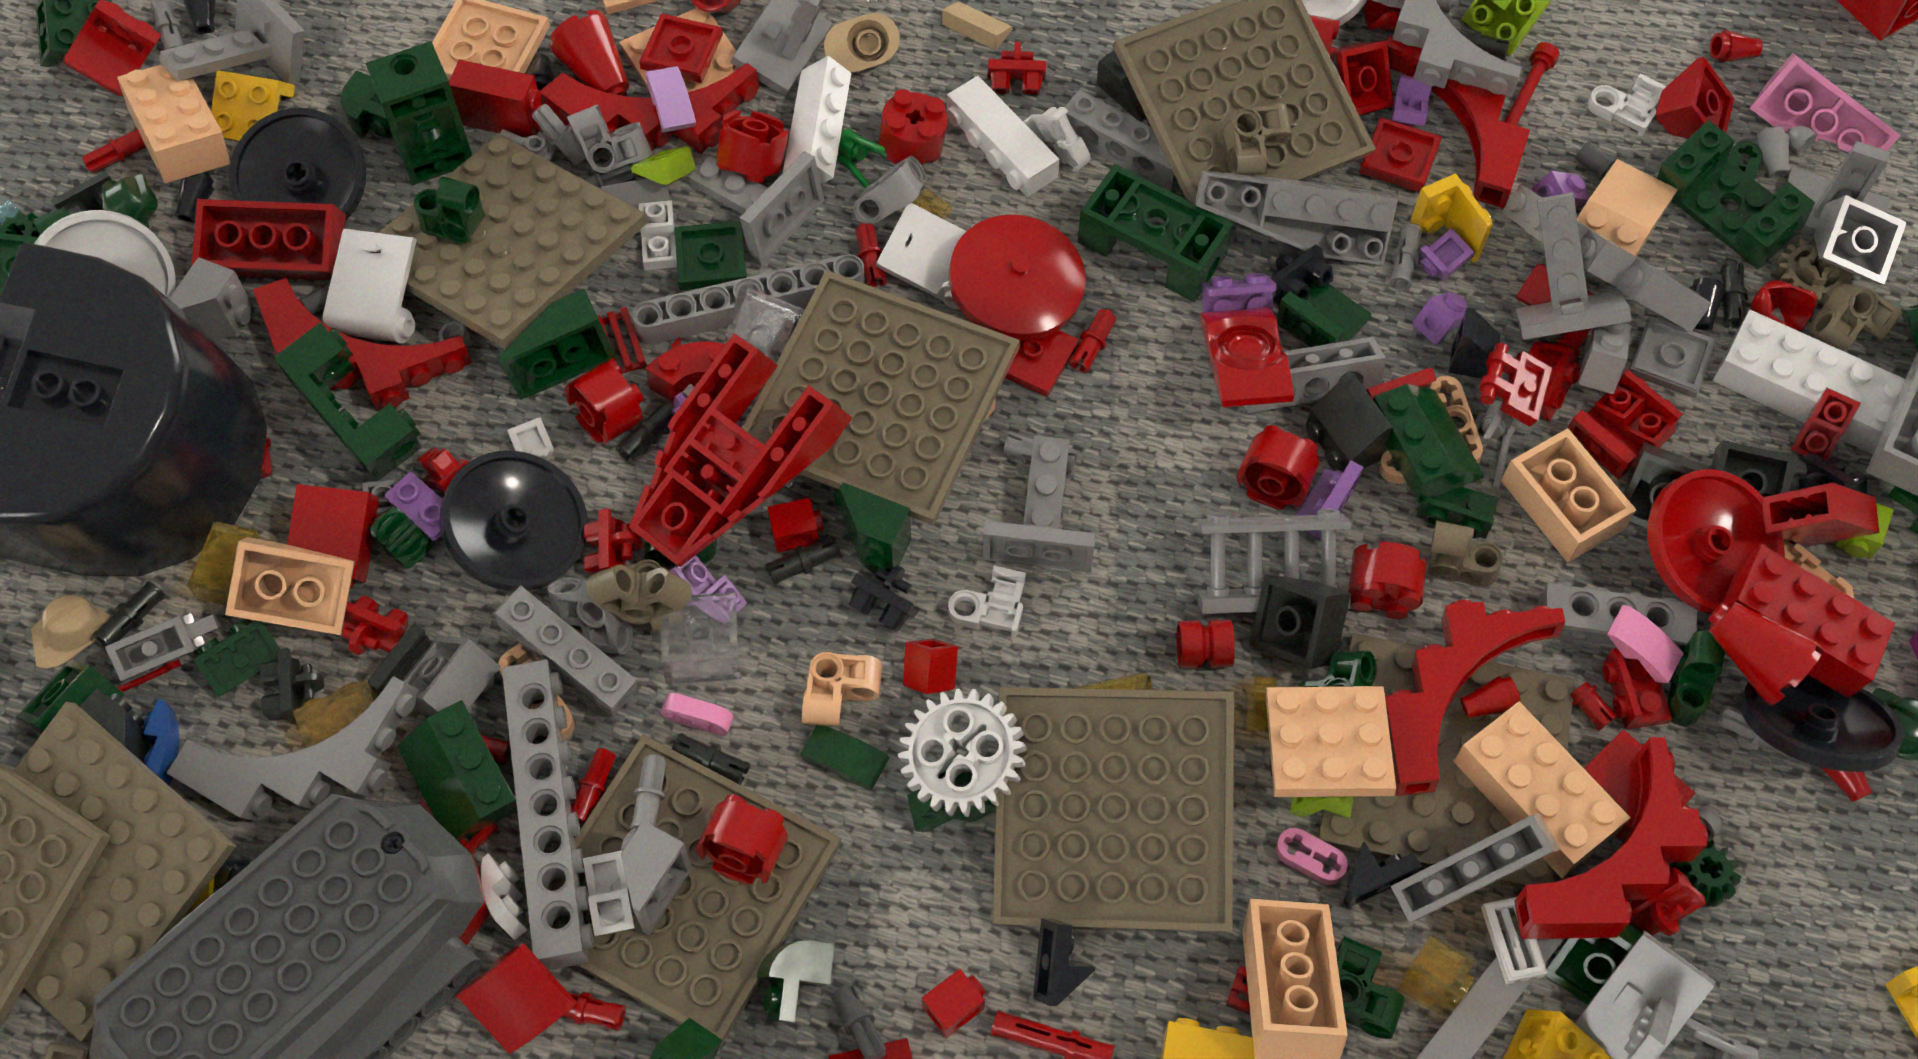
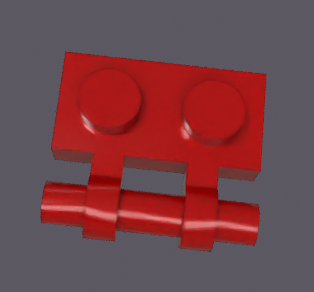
(1525, 388)

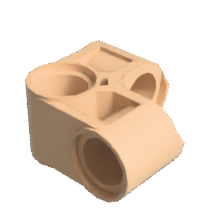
(853, 679)

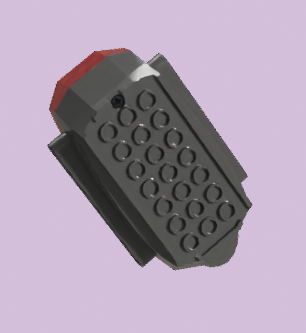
(312, 949)

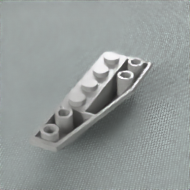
(1339, 219)

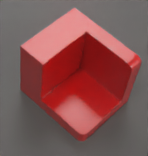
(930, 665)

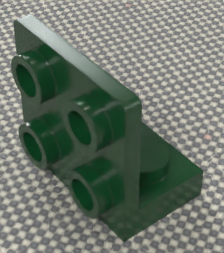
(59, 25)
(1323, 318)

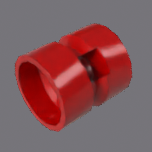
(1205, 644)

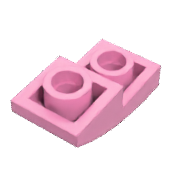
(1643, 640)

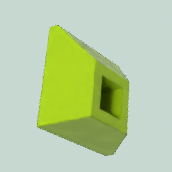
(1505, 18)

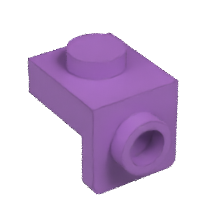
(1411, 102)
(1560, 183)
(1445, 255)
(1440, 316)

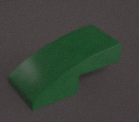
(845, 755)

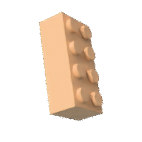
(174, 123)
(1531, 774)
(1293, 981)

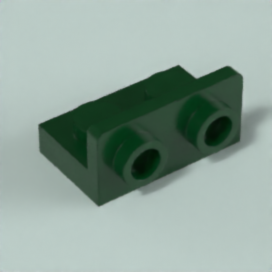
(1461, 508)
(237, 657)

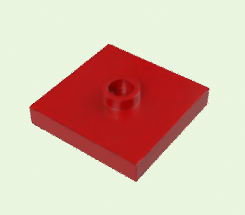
(681, 44)
(1401, 154)
(1042, 361)

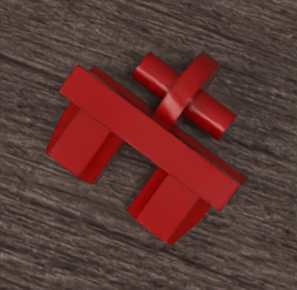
(1016, 65)
(440, 468)
(614, 541)
(371, 630)
(1670, 906)

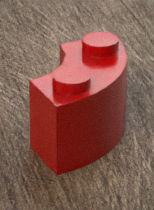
(681, 366)

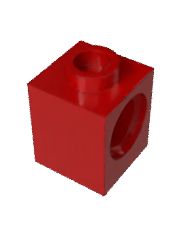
(794, 524)
(954, 1002)

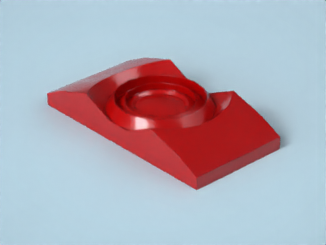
(1247, 357)

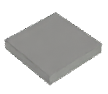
(1672, 356)

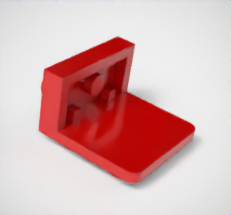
(110, 46)

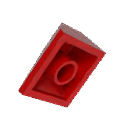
(1366, 75)
(1693, 100)

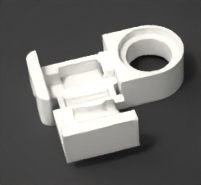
(1633, 111)
(1056, 126)
(999, 609)

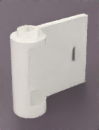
(928, 255)
(370, 287)

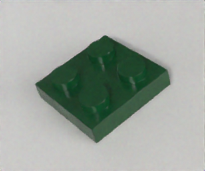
(709, 254)

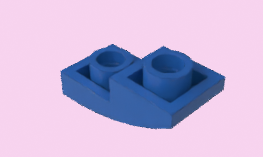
(163, 732)

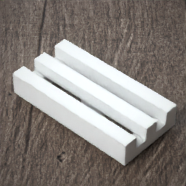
(1509, 974)

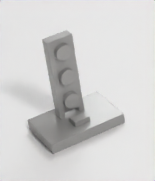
(261, 33)
(783, 42)
(1852, 179)
(767, 213)
(1569, 305)
(1039, 538)
(1644, 1001)

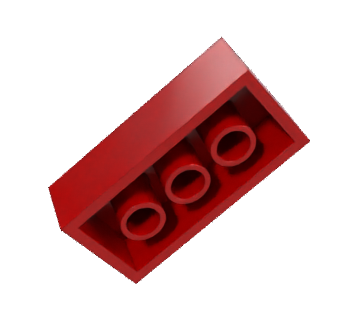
(269, 237)
(1845, 628)

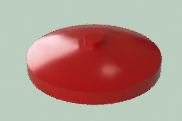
(1017, 276)
(1703, 532)

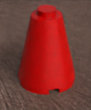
(590, 52)
(1763, 649)

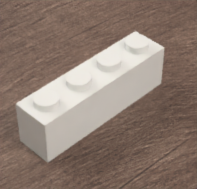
(819, 115)
(1002, 136)

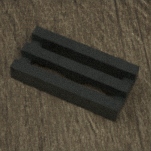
(400, 659)

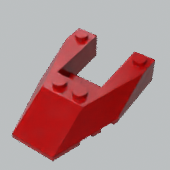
(717, 470)

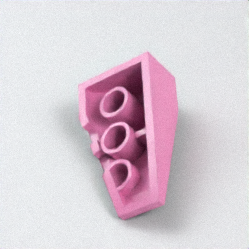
(1805, 97)

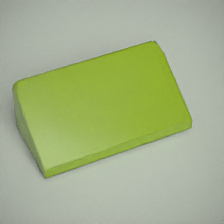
(666, 165)

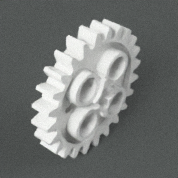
(989, 773)

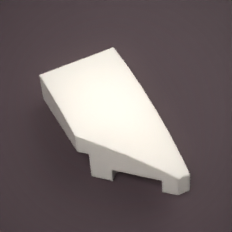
(532, 439)

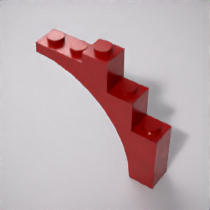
(709, 106)
(1494, 143)
(384, 368)
(1439, 673)
(1598, 900)

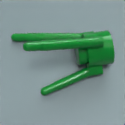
(855, 147)

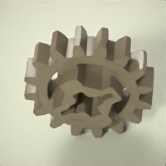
(1809, 270)

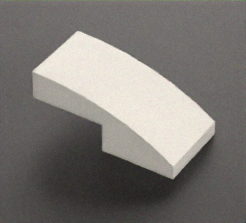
(608, 894)

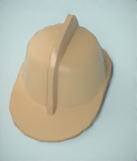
(862, 41)
(65, 630)

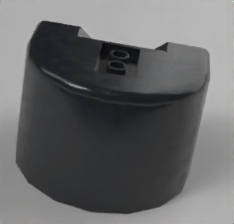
(115, 421)

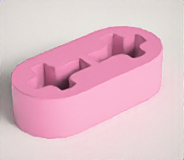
(697, 714)
(1307, 864)

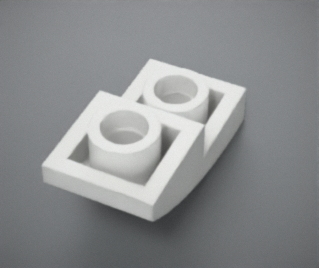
(658, 235)
(502, 895)

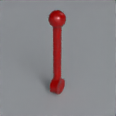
(151, 675)

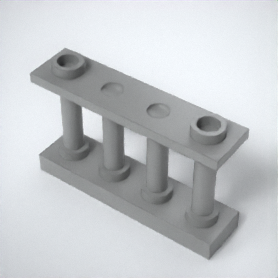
(1220, 598)

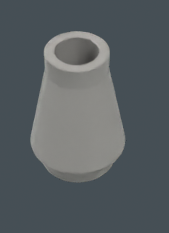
(1775, 150)

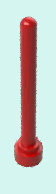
(1543, 57)

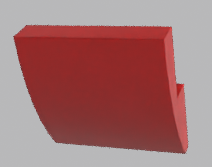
(516, 998)

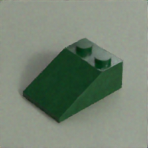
(557, 346)

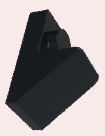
(1370, 879)
(1055, 973)

